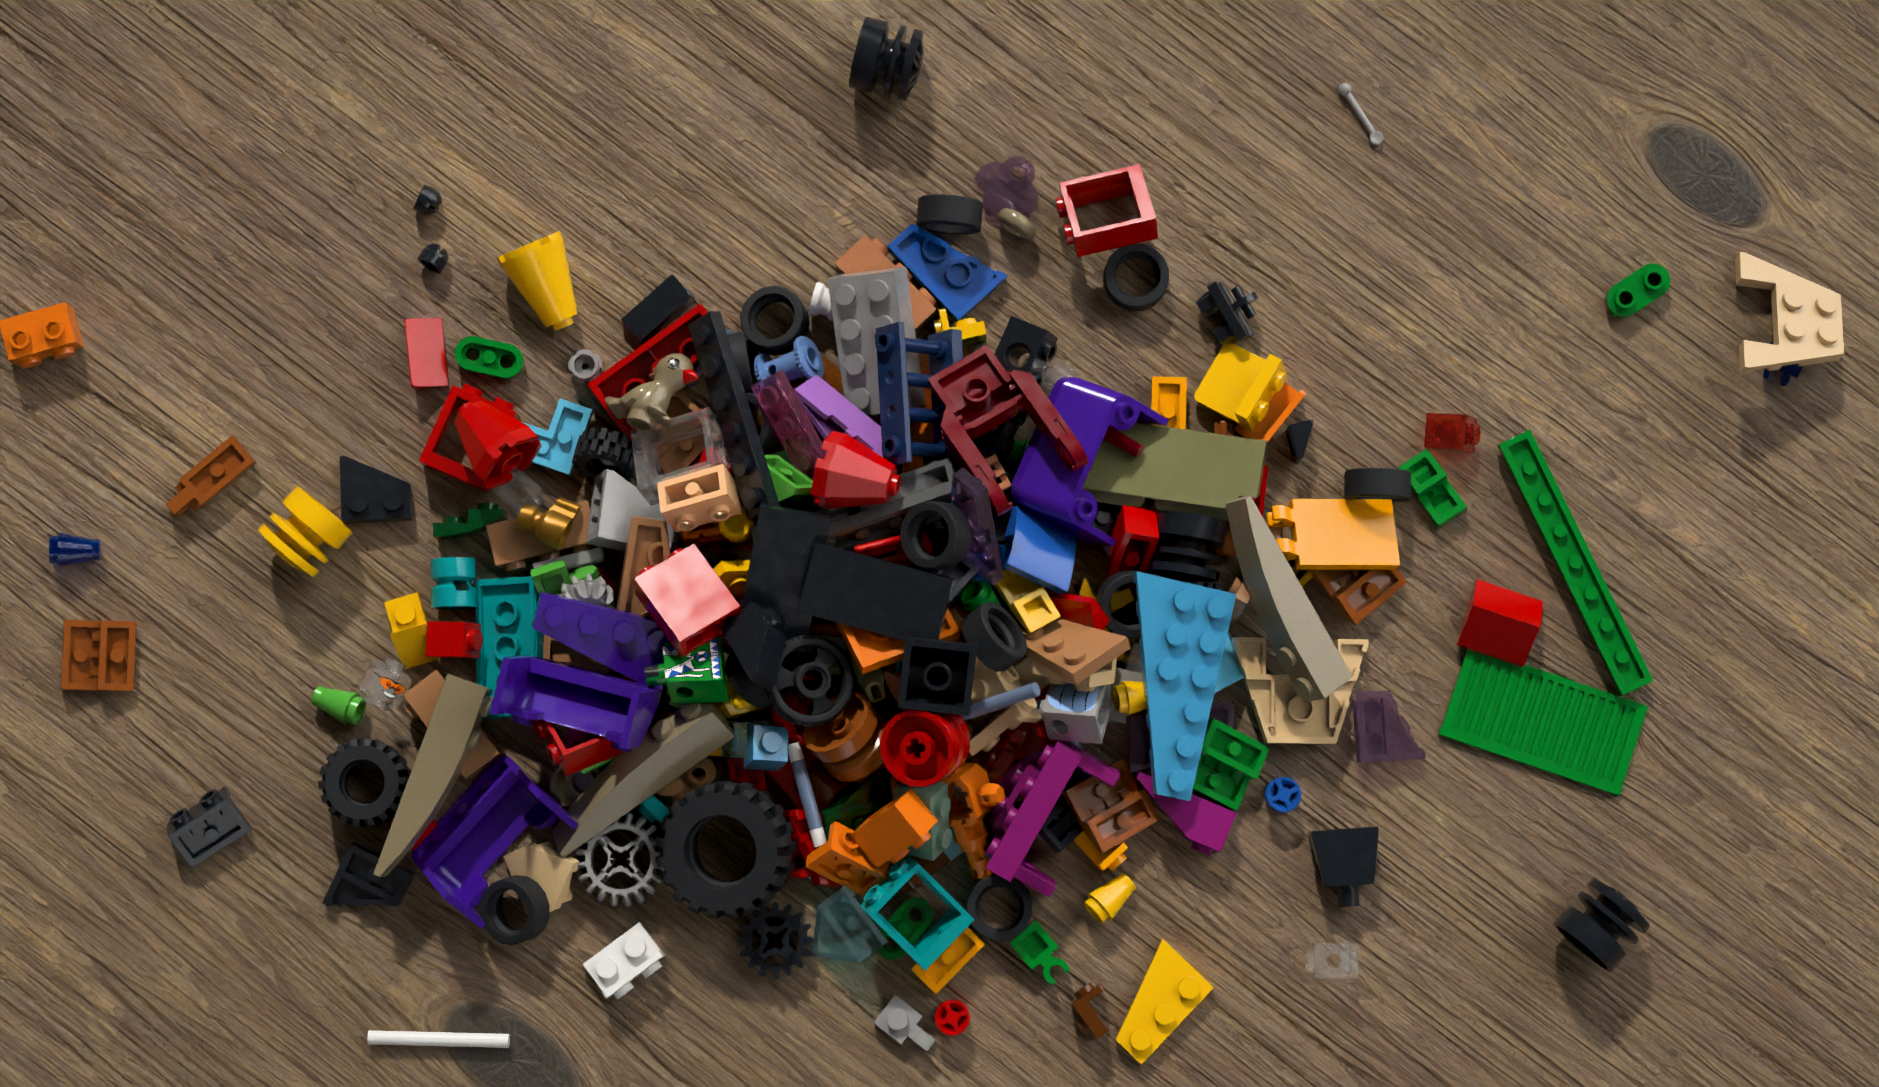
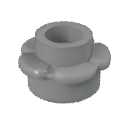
(581, 357)

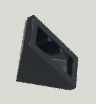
(1060, 826)

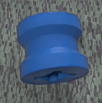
(1287, 791)

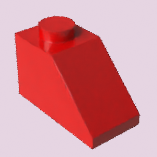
(1136, 541)

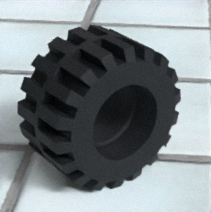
(336, 777)

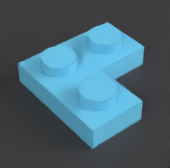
(562, 437)

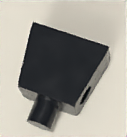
(1345, 860)

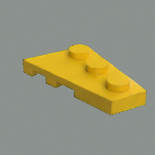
(1162, 1002)

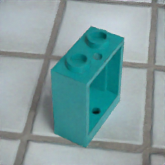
(940, 935)

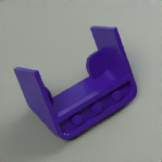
(1042, 479)
(575, 698)
(481, 829)

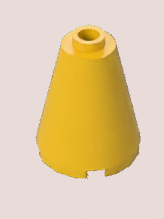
(543, 279)

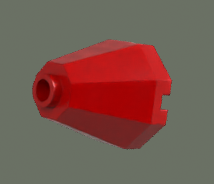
(495, 442)
(852, 475)

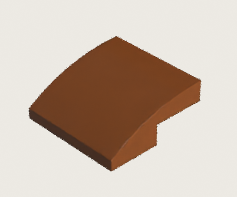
(1358, 591)
(98, 655)
(1110, 813)

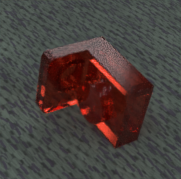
(1451, 432)

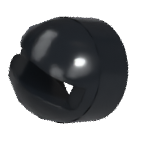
(428, 200)
(433, 258)

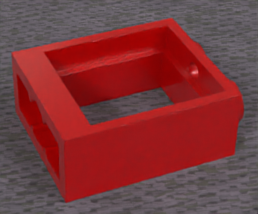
(1101, 188)
(444, 465)
(577, 757)

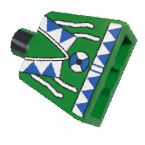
(693, 678)

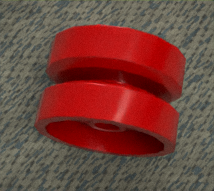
(924, 746)

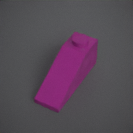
(1196, 819)

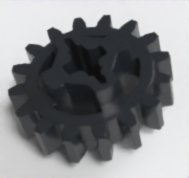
(763, 928)

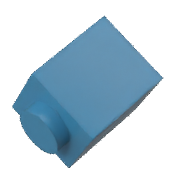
(766, 748)

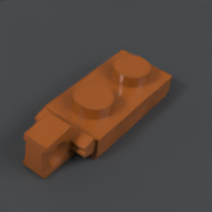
(211, 476)

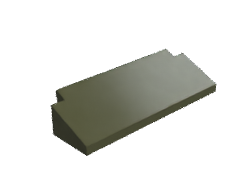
(1179, 470)

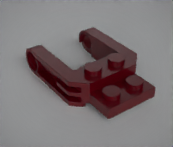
(984, 395)

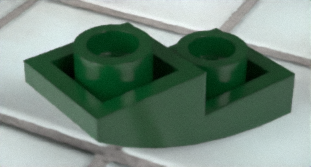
(477, 520)

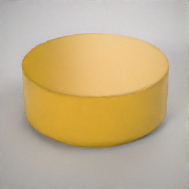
(736, 527)

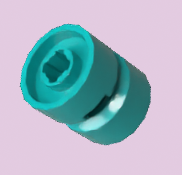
(448, 571)

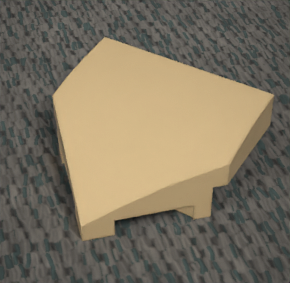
(545, 867)

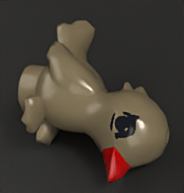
(649, 401)

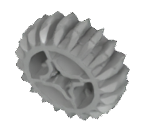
(599, 881)

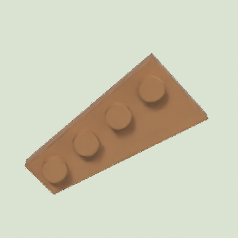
(645, 546)

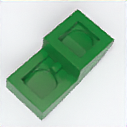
(1433, 489)

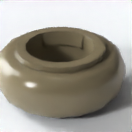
(1016, 224)

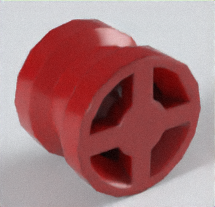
(951, 1021)

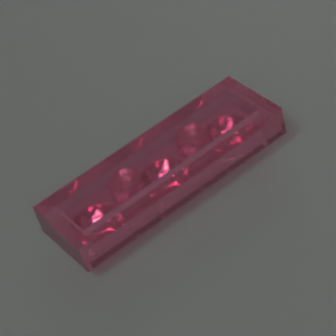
(790, 421)

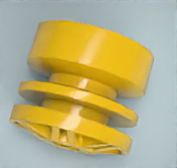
(304, 531)

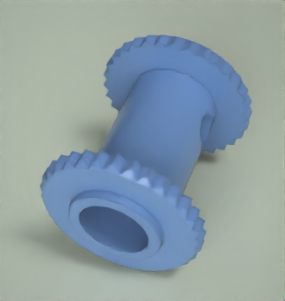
(802, 361)

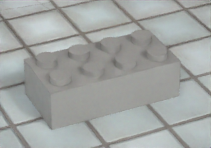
(858, 307)

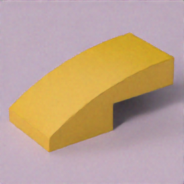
(1027, 601)

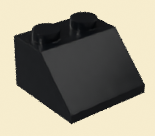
(937, 676)

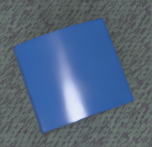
(1039, 550)

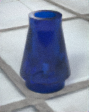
(72, 549)

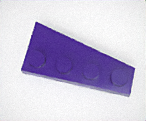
(605, 634)

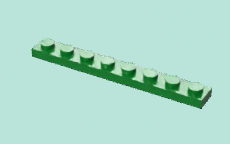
(1575, 563)

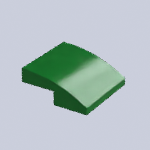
(1227, 764)

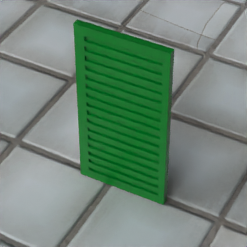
(1544, 721)

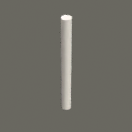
(446, 1039)

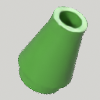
(342, 705)

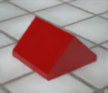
(1500, 623)

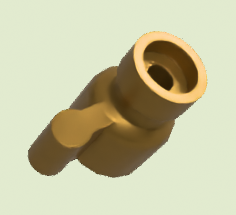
(552, 526)

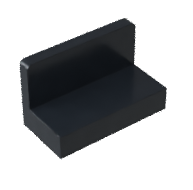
(658, 309)

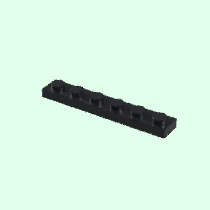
(733, 413)

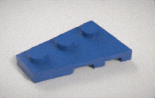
(948, 275)

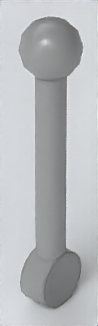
(1375, 136)

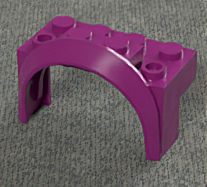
(1017, 829)

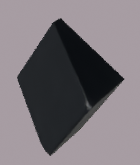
(1297, 437)

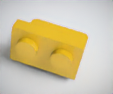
(1241, 385)

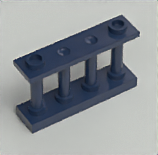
(893, 380)

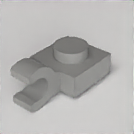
(901, 1021)

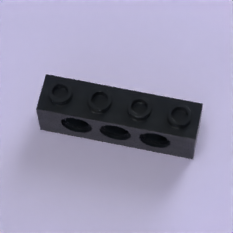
(1016, 341)

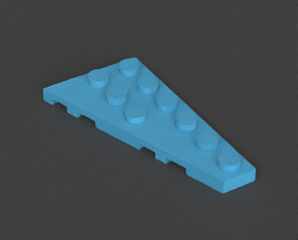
(1180, 662)

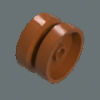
(851, 741)

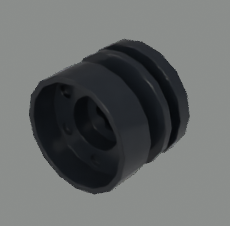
(886, 59)
(1187, 546)
(1602, 924)

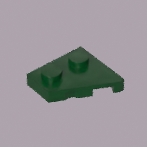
(859, 802)

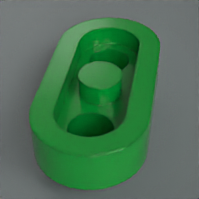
(1638, 290)
(490, 357)
(908, 929)

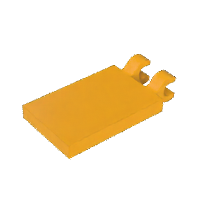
(1338, 533)

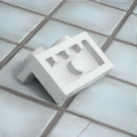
(624, 961)

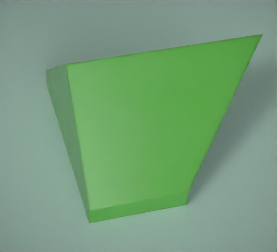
(790, 484)

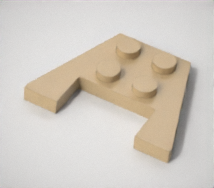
(1803, 319)
(1280, 710)

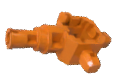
(968, 821)

